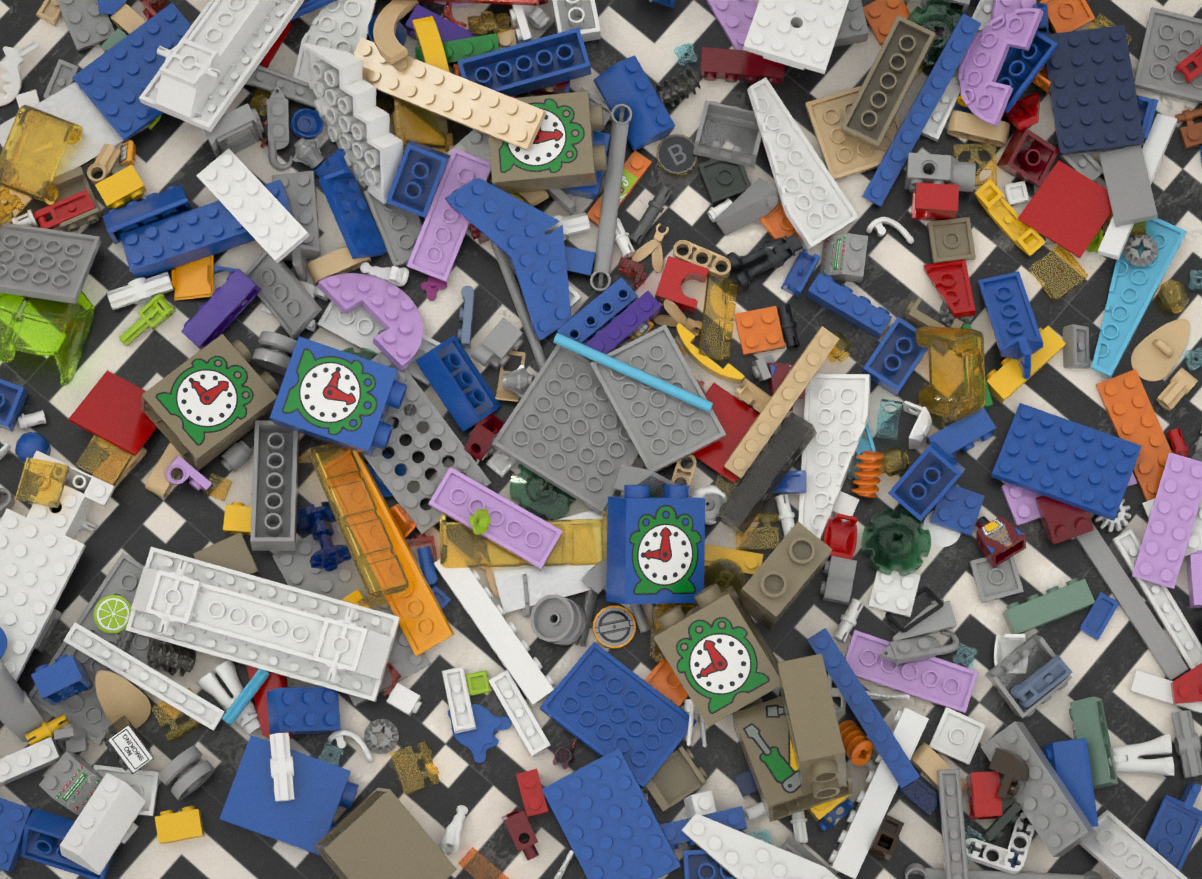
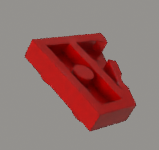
(1025, 112)
(1188, 687)

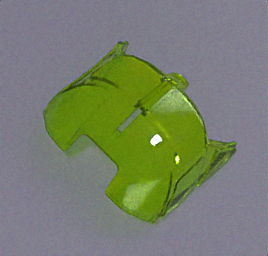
(45, 329)

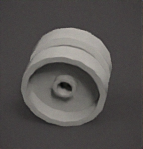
(275, 352)
(558, 620)
(186, 773)

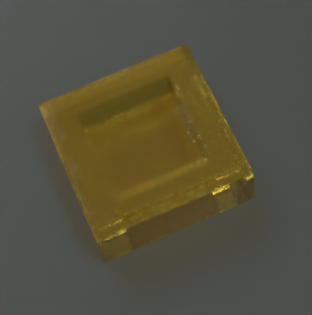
(219, 487)

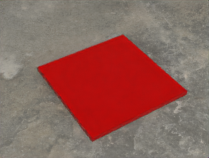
(1068, 209)
(115, 414)
(735, 420)

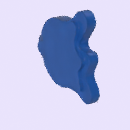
(483, 736)

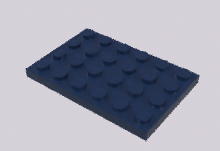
(1093, 91)

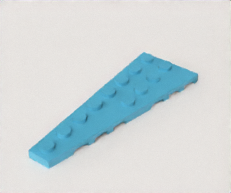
(1131, 295)

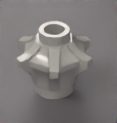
(308, 152)
(517, 381)

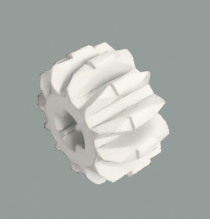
(1120, 519)

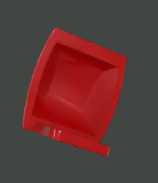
(841, 536)

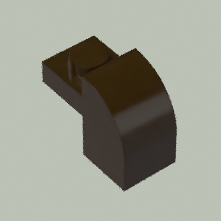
(1012, 767)
(886, 838)

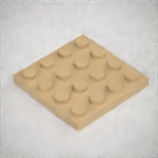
(840, 152)

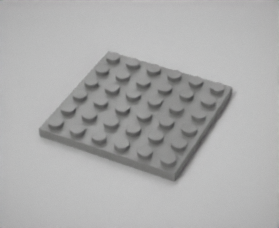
(568, 431)

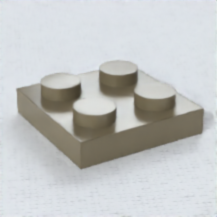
(951, 240)

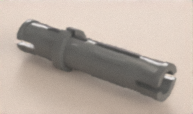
(654, 208)
(588, 608)

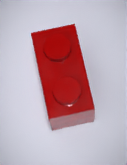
(532, 793)

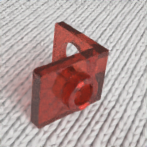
(422, 539)

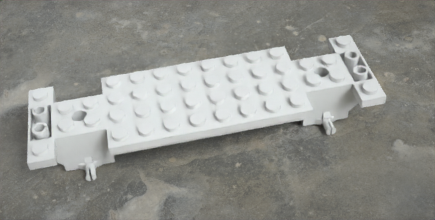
(39, 559)

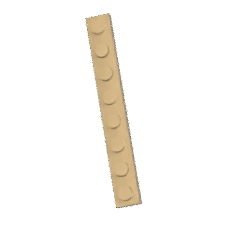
(781, 402)

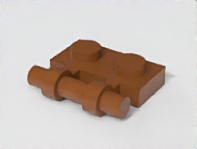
(1192, 133)

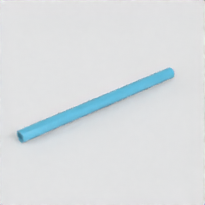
(633, 372)

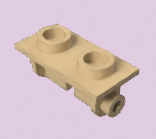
(752, 395)

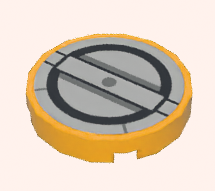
(614, 627)

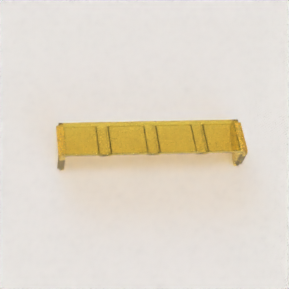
(358, 522)
(579, 544)

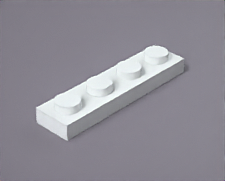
(519, 713)

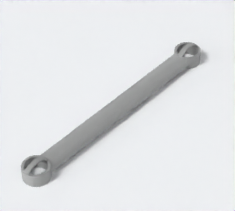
(611, 197)
(939, 873)

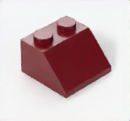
(1028, 157)
(1062, 520)

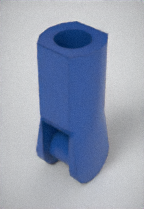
(1044, 20)
(427, 565)

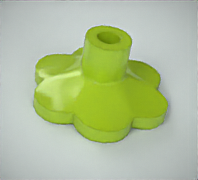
(1096, 242)
(480, 521)

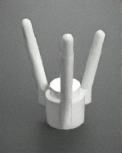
(693, 714)

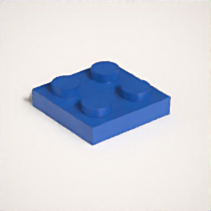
(958, 510)

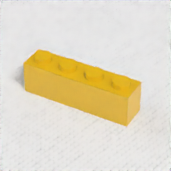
(1009, 376)

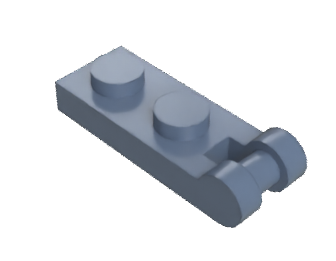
(466, 316)
(1041, 682)

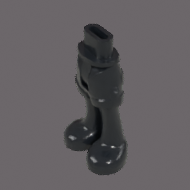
(776, 252)

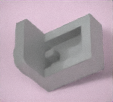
(760, 367)
(74, 738)

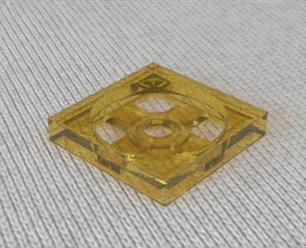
(974, 157)

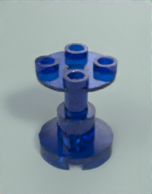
(319, 521)

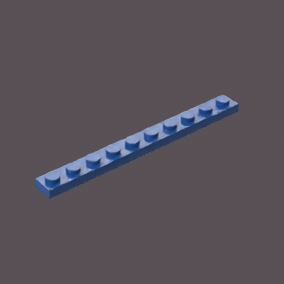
(921, 110)

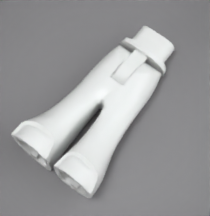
(227, 672)
(1127, 756)

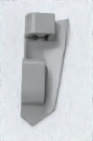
(16, 707)

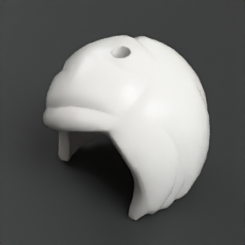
(715, 498)

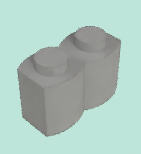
(839, 580)

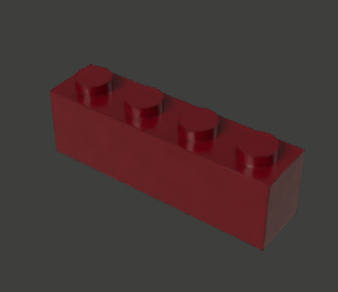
(739, 66)

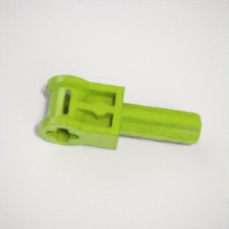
(151, 316)

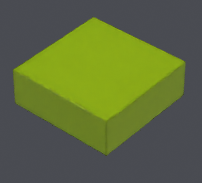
(478, 683)

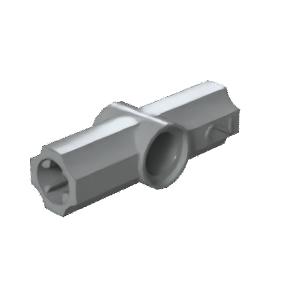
(1187, 743)

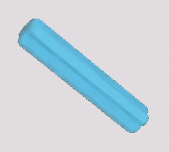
(245, 696)

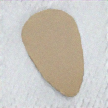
(1160, 350)
(121, 698)

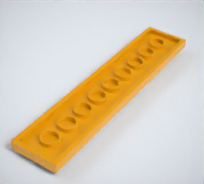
(417, 607)

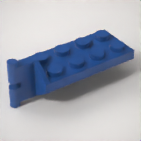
(349, 207)
(1011, 318)
(1176, 826)

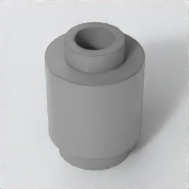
(236, 456)

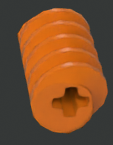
(868, 474)
(855, 743)

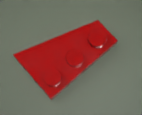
(953, 286)

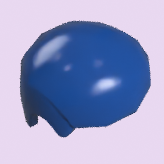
(307, 123)
(29, 443)

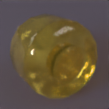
(1173, 296)
(840, 350)
(894, 461)

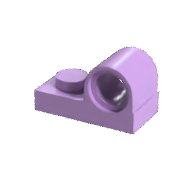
(197, 480)

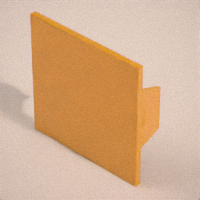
(194, 279)

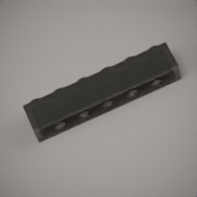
(766, 473)

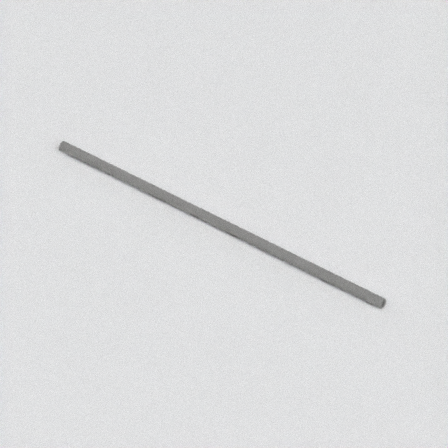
(540, 358)

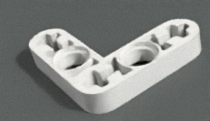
(1004, 854)

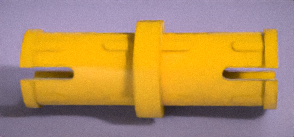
(46, 729)

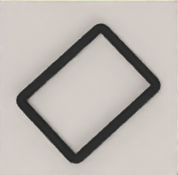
(940, 605)

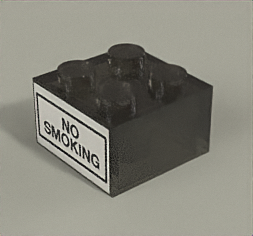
(128, 744)

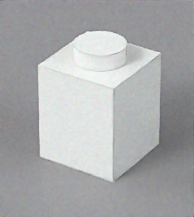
(404, 700)
(700, 803)

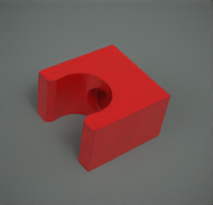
(934, 202)
(672, 278)
(983, 796)

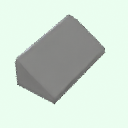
(1076, 349)

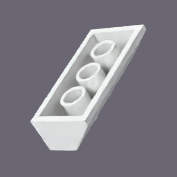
(102, 824)

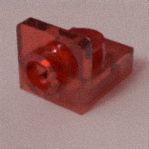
(151, 6)
(632, 268)

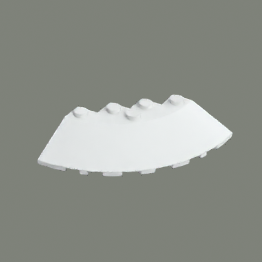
(354, 118)

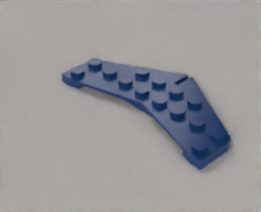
(536, 257)

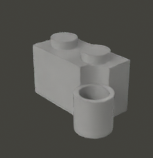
(498, 345)

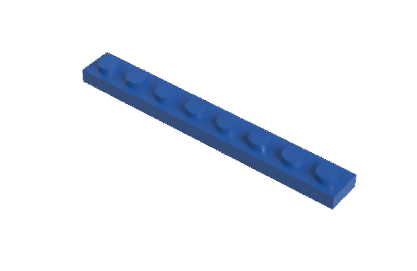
(864, 709)

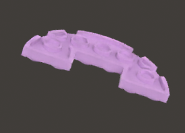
(986, 57)
(387, 306)

